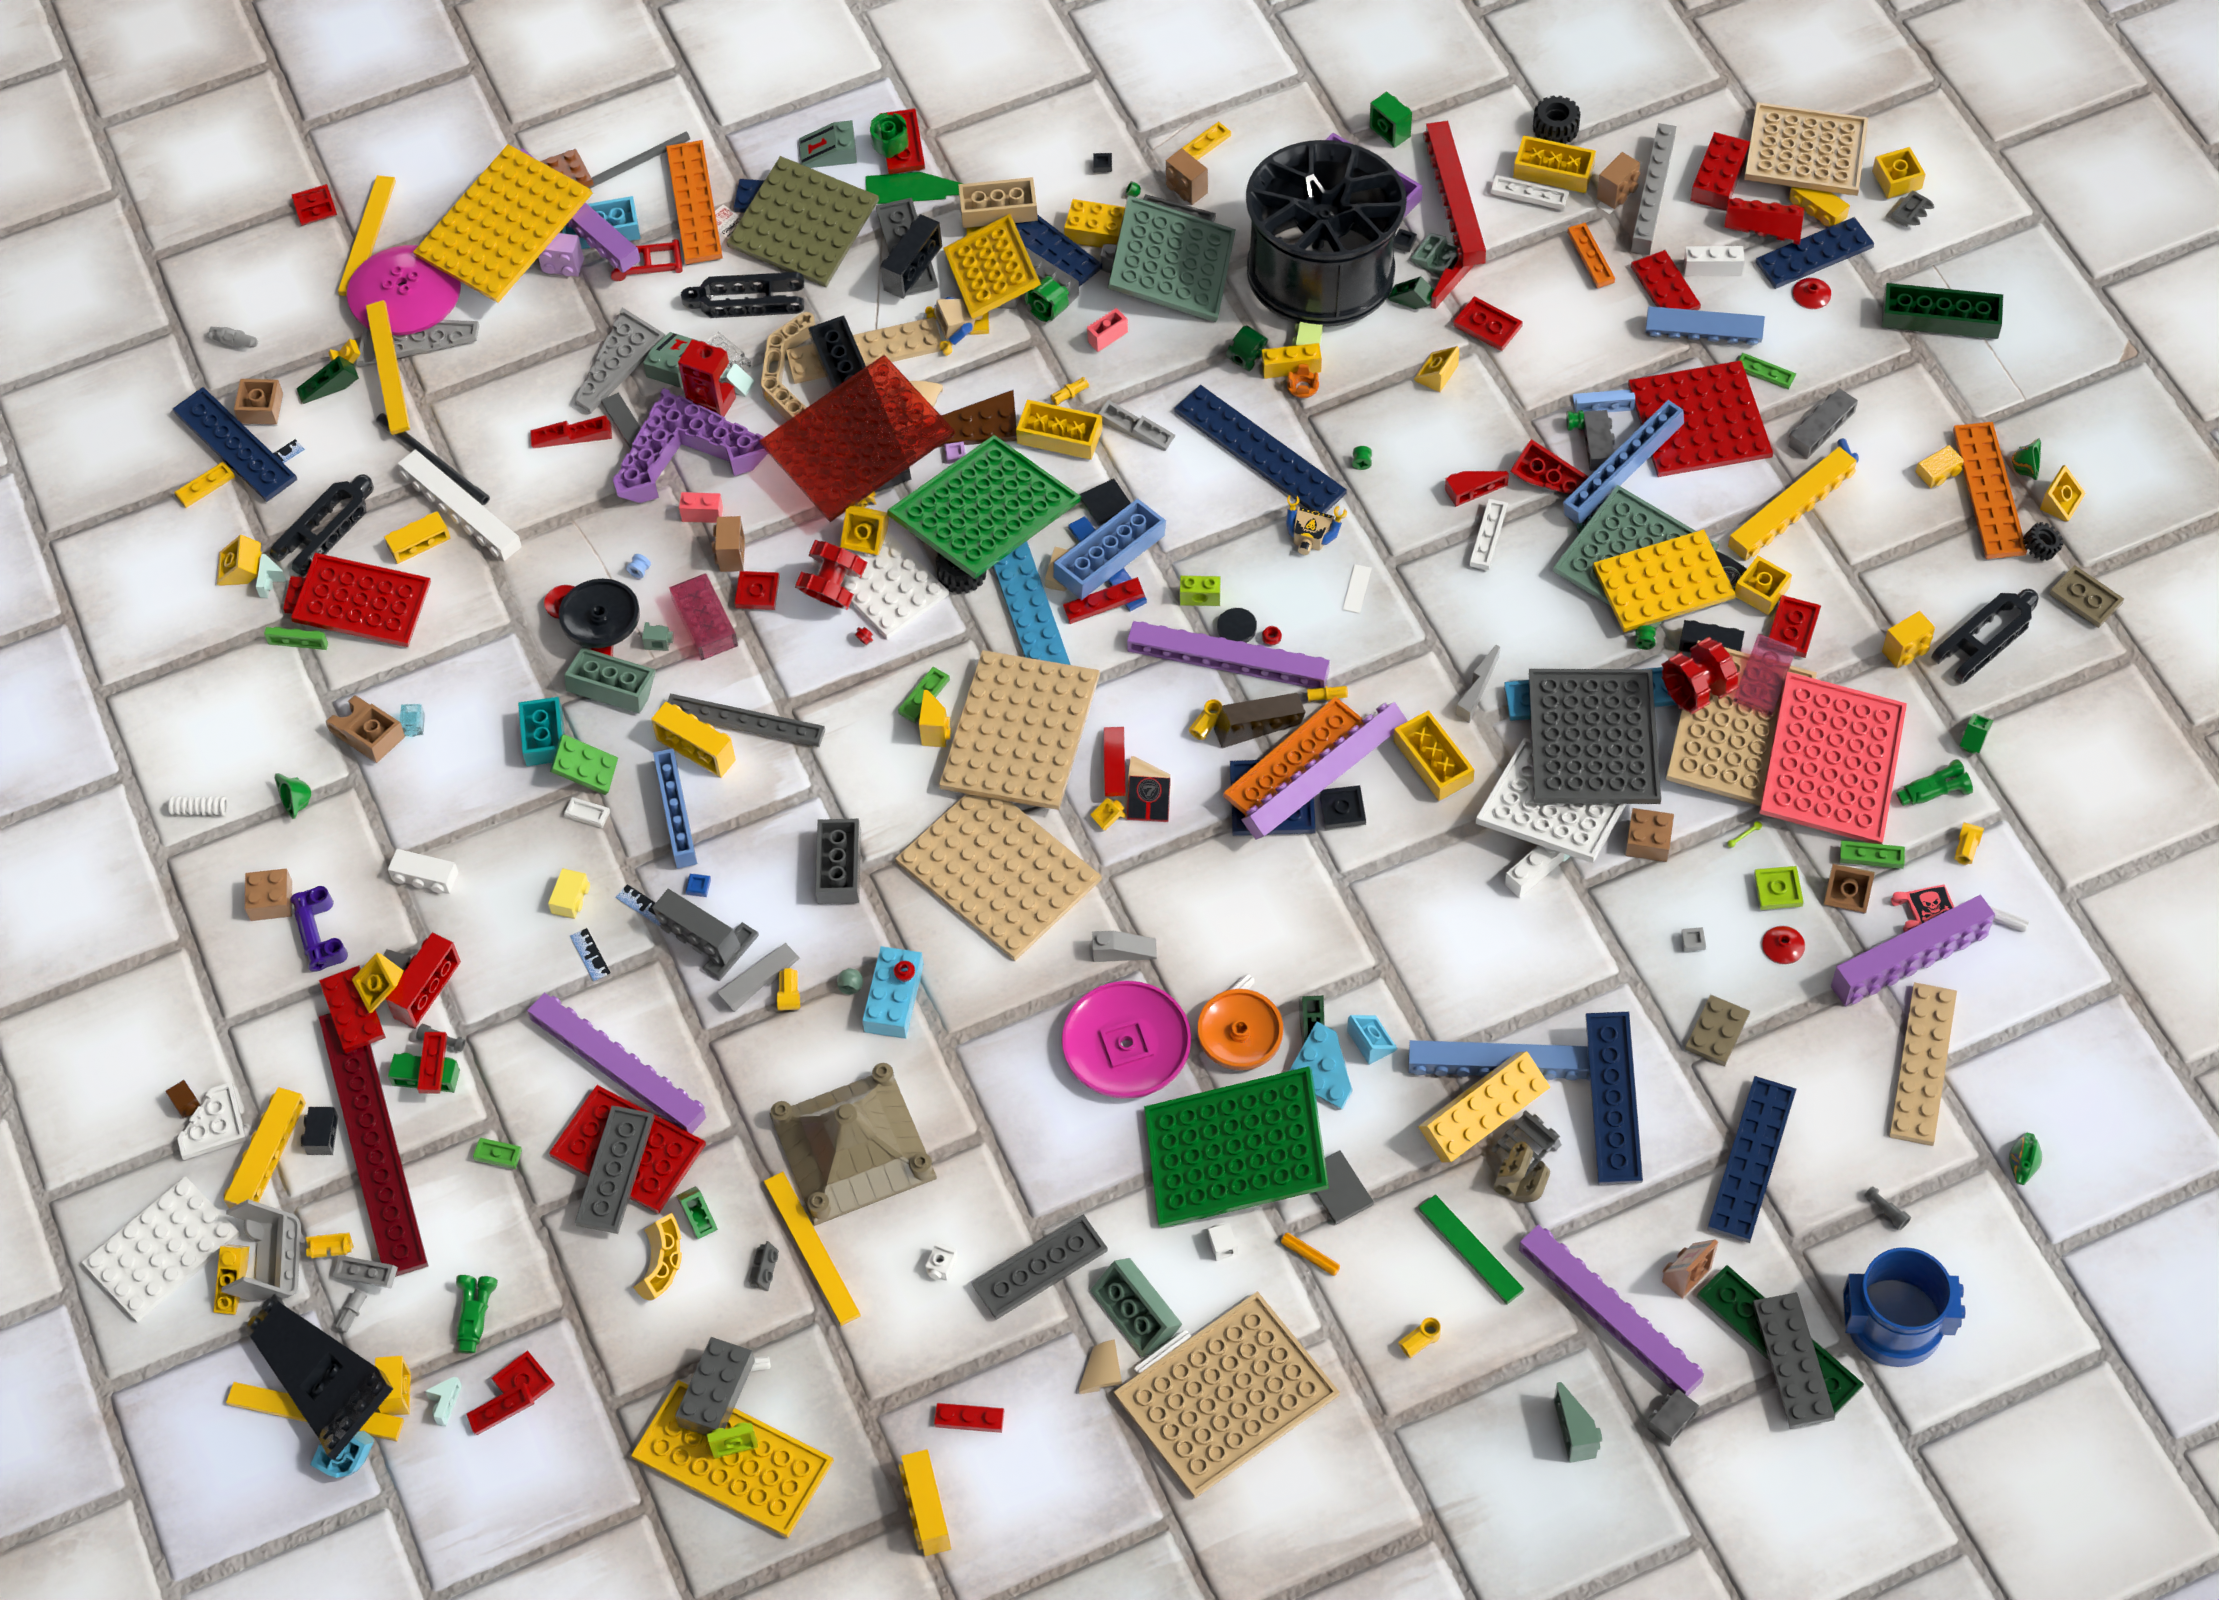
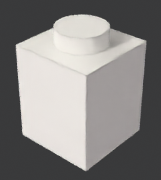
(1222, 1241)

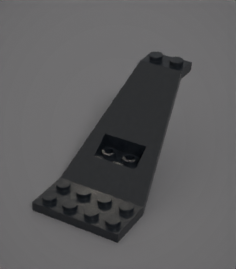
(322, 1376)

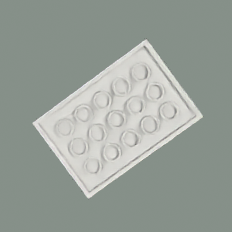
(892, 588)
(161, 1249)

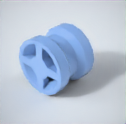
(638, 566)

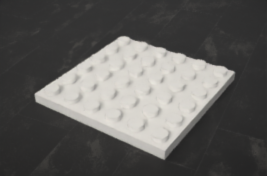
(1563, 827)

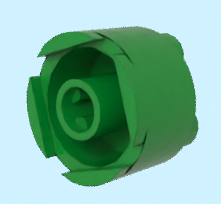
(888, 134)
(1047, 299)

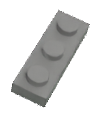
(365, 1271)

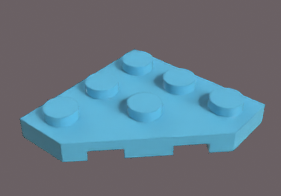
(1327, 1063)

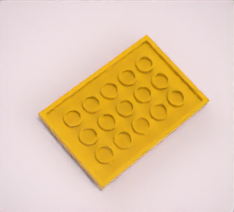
(991, 266)
(1663, 580)

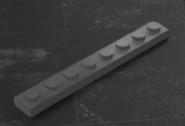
(750, 720)

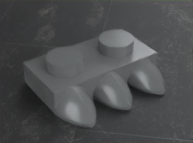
(1912, 208)

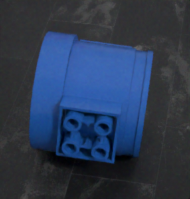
(1890, 1342)

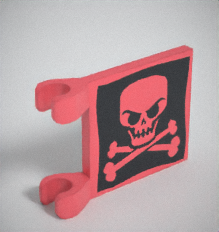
(1924, 904)

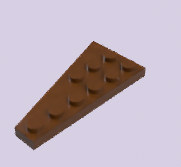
(984, 419)

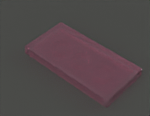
(1764, 674)

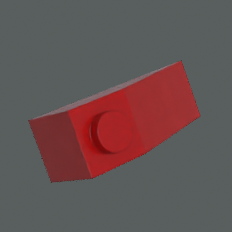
(1474, 484)

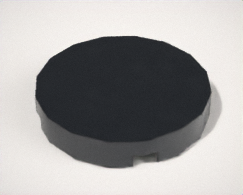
(1237, 625)

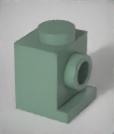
(657, 637)

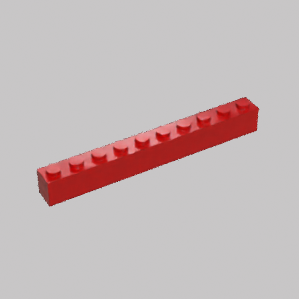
(1454, 193)

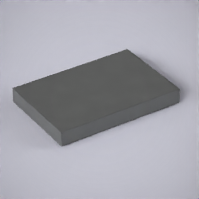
(1345, 1192)

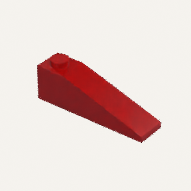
(1545, 469)

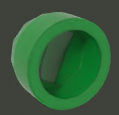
(1133, 189)

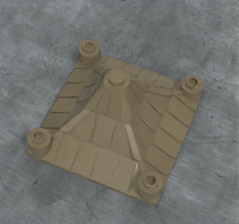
(852, 1145)

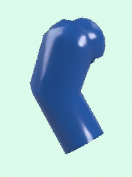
(1844, 445)

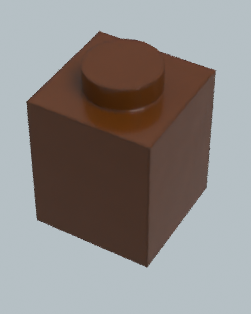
(183, 1099)

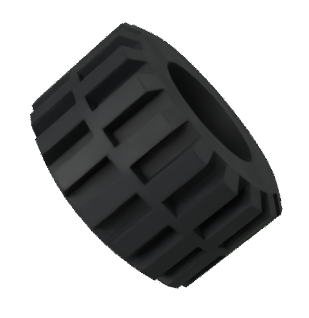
(1556, 109)
(956, 579)

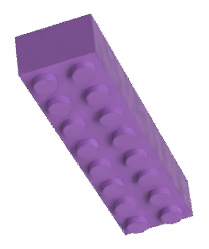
(1912, 950)

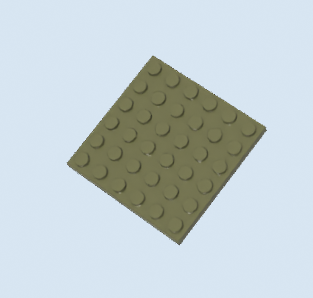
(803, 221)

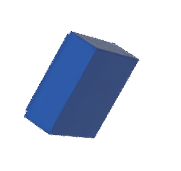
(698, 885)

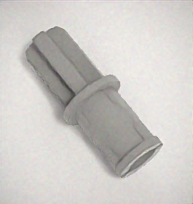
(351, 1310)

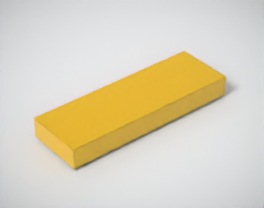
(1207, 140)
(204, 484)

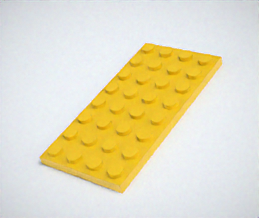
(762, 1483)

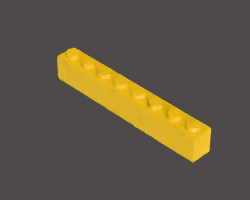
(1792, 504)

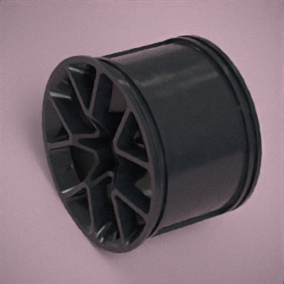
(1326, 193)

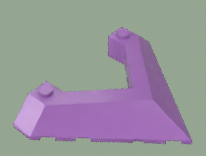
(679, 422)

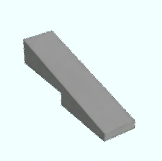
(1139, 428)
(1481, 676)
(762, 973)

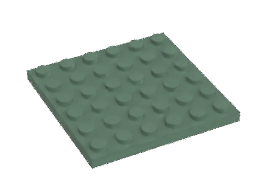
(1171, 258)
(1617, 528)

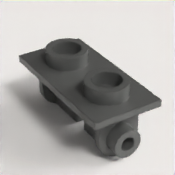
(766, 1257)

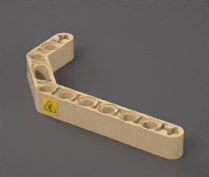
(782, 339)

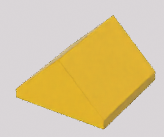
(1438, 368)
(2062, 495)
(377, 980)

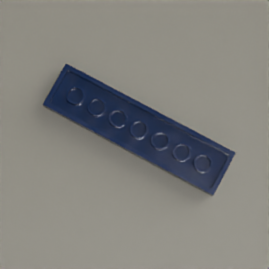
(235, 444)
(1613, 1098)

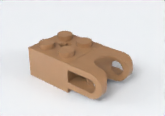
(367, 729)

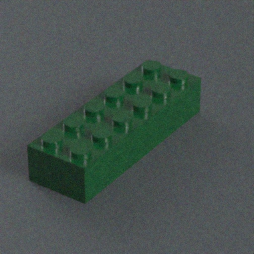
(1942, 310)

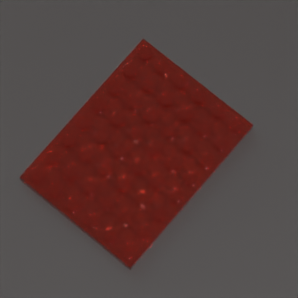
(857, 437)

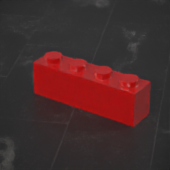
(1765, 218)

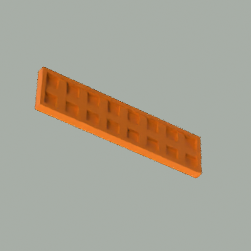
(694, 202)
(1989, 490)

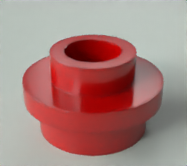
(1271, 631)
(864, 635)
(904, 976)

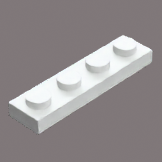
(1529, 192)
(1488, 534)

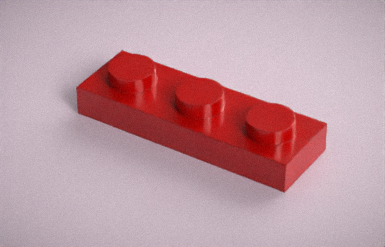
(432, 1063)
(500, 1408)
(969, 1417)

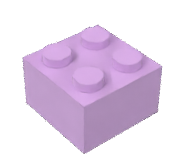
(562, 256)

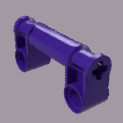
(304, 913)

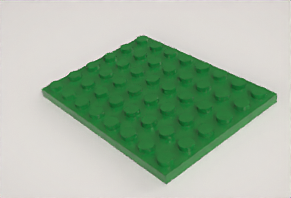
(984, 506)
(1236, 1147)

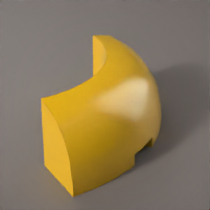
(665, 1258)

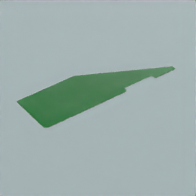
(912, 185)

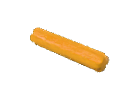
(1310, 1254)

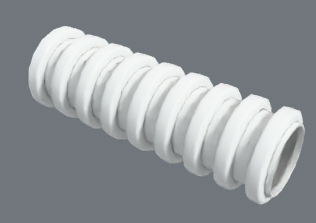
(197, 805)

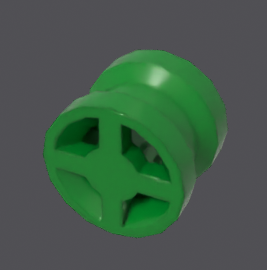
(1575, 420)
(1362, 457)
(1645, 637)

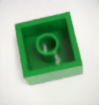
(1390, 119)

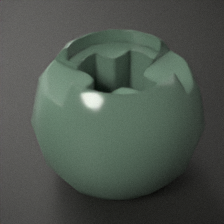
(849, 981)

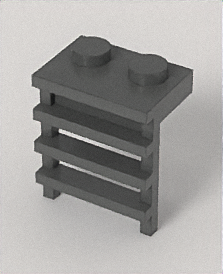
(1534, 1128)

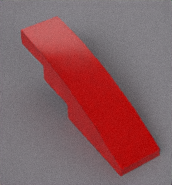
(1114, 761)

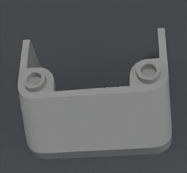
(277, 1252)

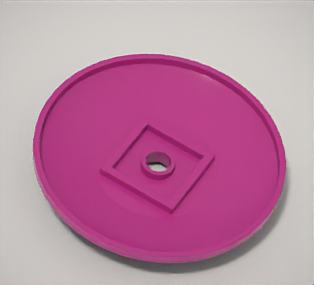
(410, 307)
(1122, 1013)

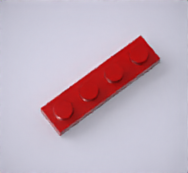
(1104, 600)

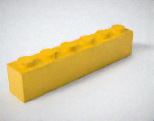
(265, 1147)

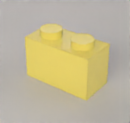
(569, 893)

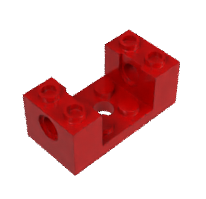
(700, 375)

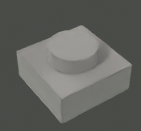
(1693, 939)

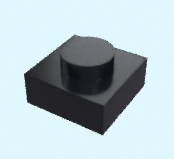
(1102, 162)
(1405, 240)

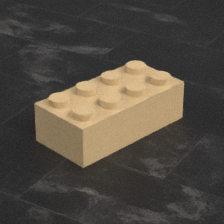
(991, 200)

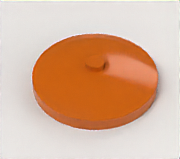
(1240, 1029)

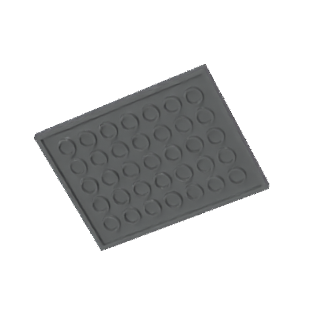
(1594, 736)

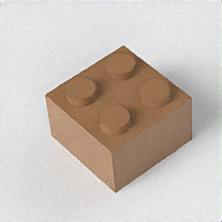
(1186, 176)
(1618, 180)
(258, 401)
(729, 543)
(1649, 834)
(268, 894)

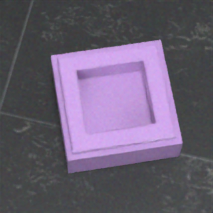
(954, 451)

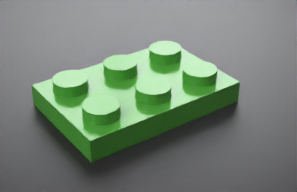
(584, 764)

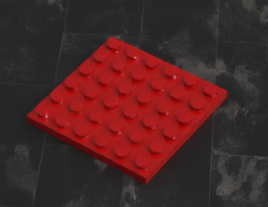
(1719, 418)

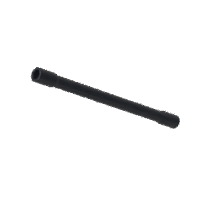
(474, 491)

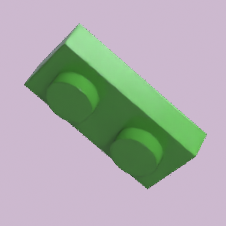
(497, 1153)

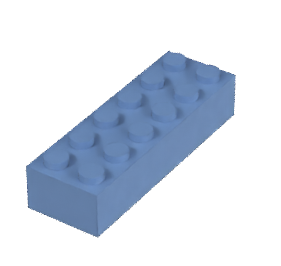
(1109, 549)

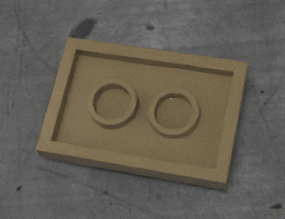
(2086, 596)
(1717, 1030)

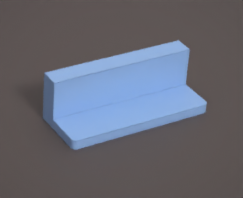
(1608, 400)

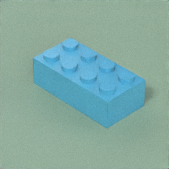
(617, 212)
(889, 999)

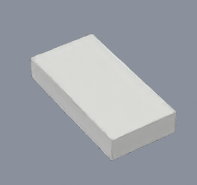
(587, 812)

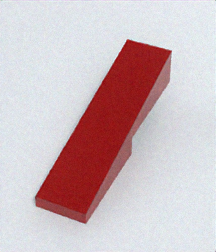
(1448, 281)
(563, 433)

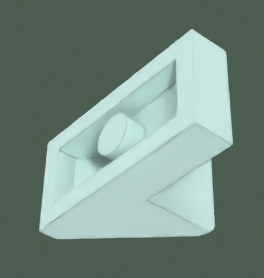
(738, 378)
(267, 574)
(446, 1394)

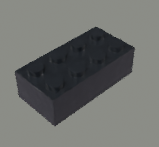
(911, 256)

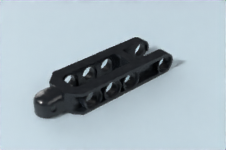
(769, 304)
(301, 532)
(1979, 653)

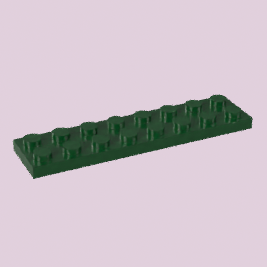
(1733, 1300)

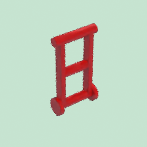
(617, 275)

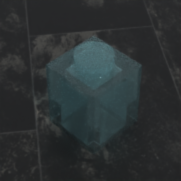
(412, 719)

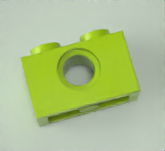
(1200, 590)

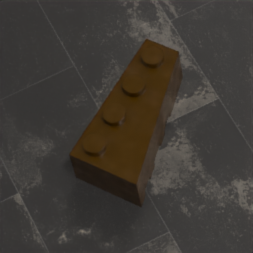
(1257, 718)

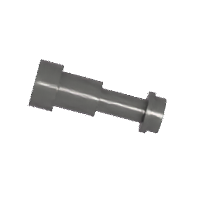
(458, 1043)
(1899, 1218)

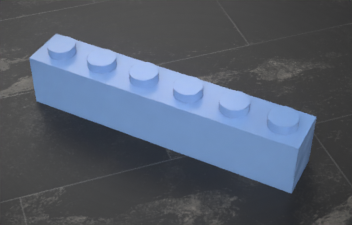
(1704, 325)
(675, 808)

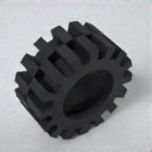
(2043, 550)

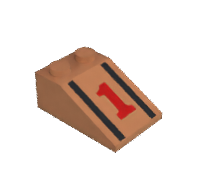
(1690, 1267)

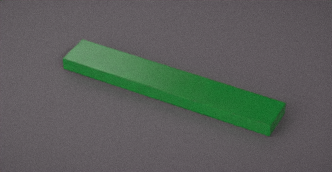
(1471, 1249)

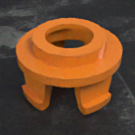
(1303, 375)

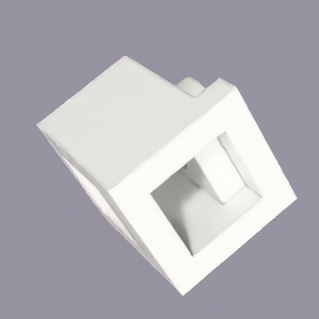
(943, 1269)

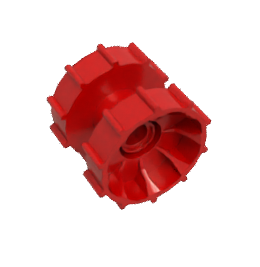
(827, 584)
(1694, 678)

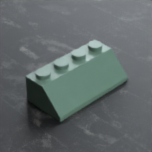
(609, 680)
(1135, 1306)

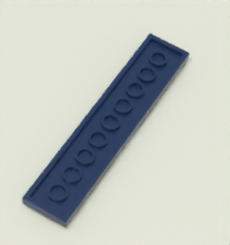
(1260, 450)

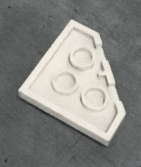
(213, 1124)

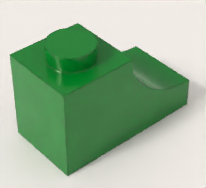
(1976, 733)
(697, 1212)

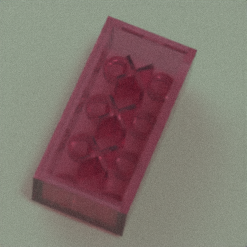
(703, 616)

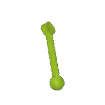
(1757, 826)

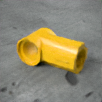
(1206, 720)
(1969, 839)
(788, 996)
(1419, 1339)

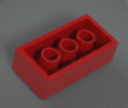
(1720, 171)
(423, 980)

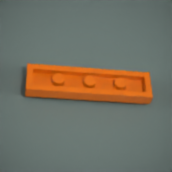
(1591, 255)

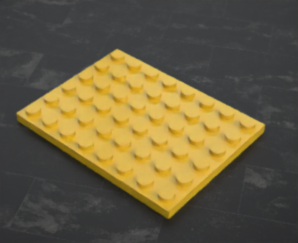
(503, 223)

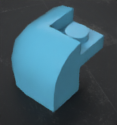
(350, 1458)

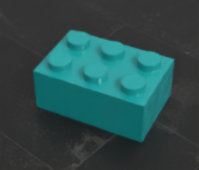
(540, 729)

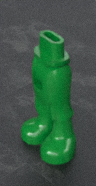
(1935, 785)
(472, 1312)

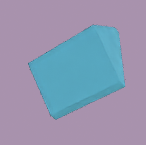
(1370, 1037)

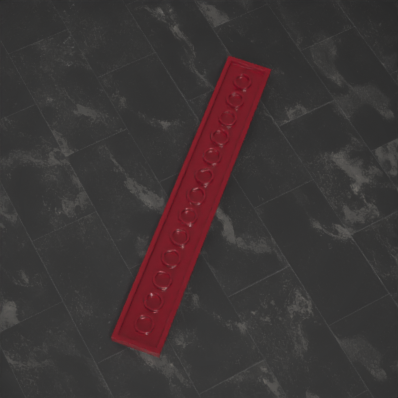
(375, 1153)

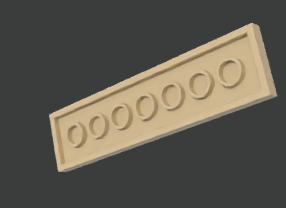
(895, 342)
(1923, 1064)

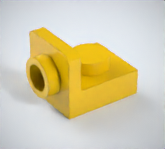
(349, 351)
(1108, 813)

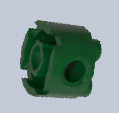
(1246, 347)

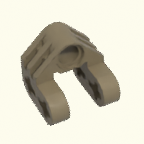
(1511, 1178)

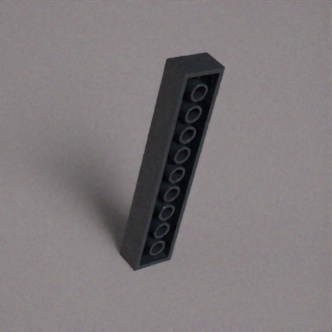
(841, 361)

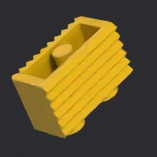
(1940, 466)

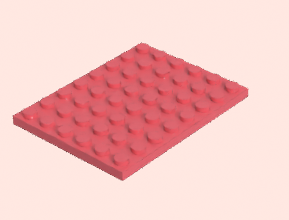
(1833, 758)

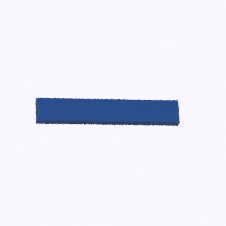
(1082, 529)

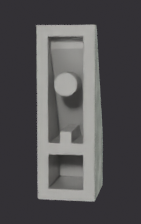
(1122, 946)

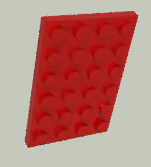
(361, 600)
(664, 1161)

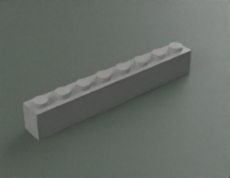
(1653, 189)

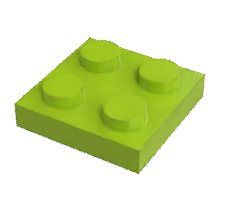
(1778, 887)
(732, 1440)

